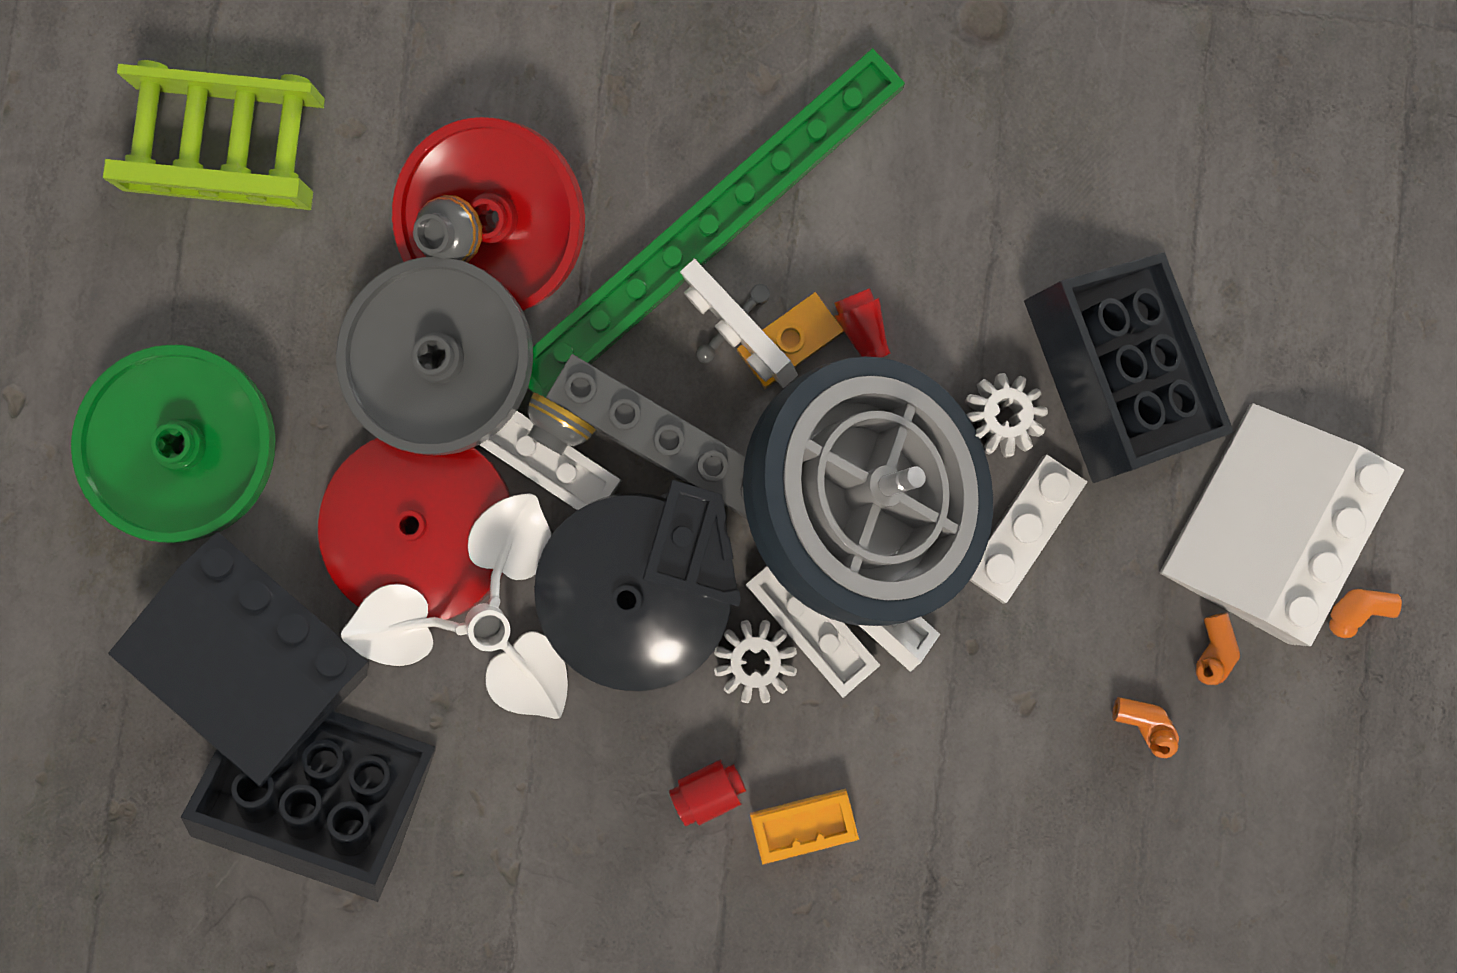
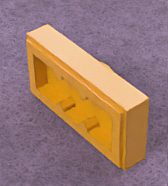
(799, 333)
(804, 826)

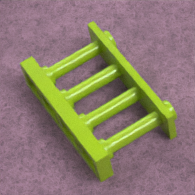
(233, 180)

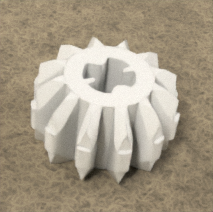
(1021, 421)
(755, 678)

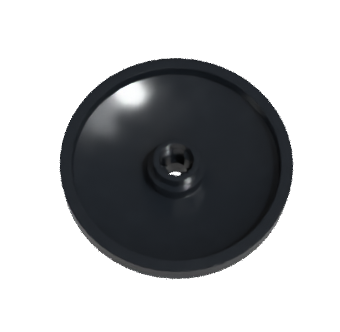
(597, 629)

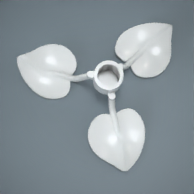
(525, 677)

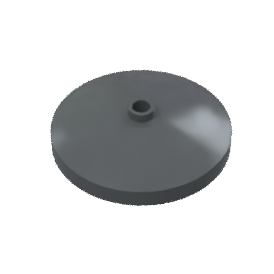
(393, 347)

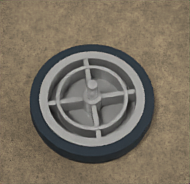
(868, 492)

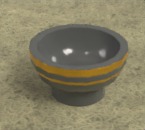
(448, 229)
(556, 426)

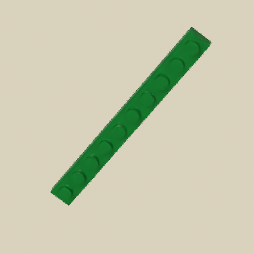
(716, 218)

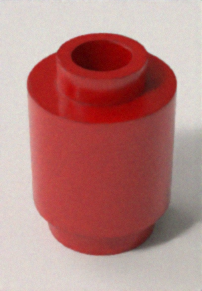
(707, 793)

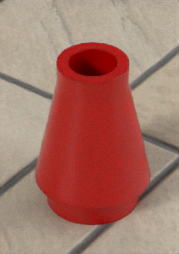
(863, 323)

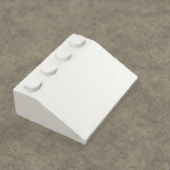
(1281, 524)

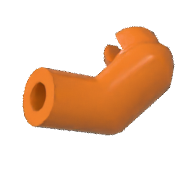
(1358, 606)
(1221, 652)
(1152, 722)

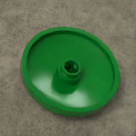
(131, 438)

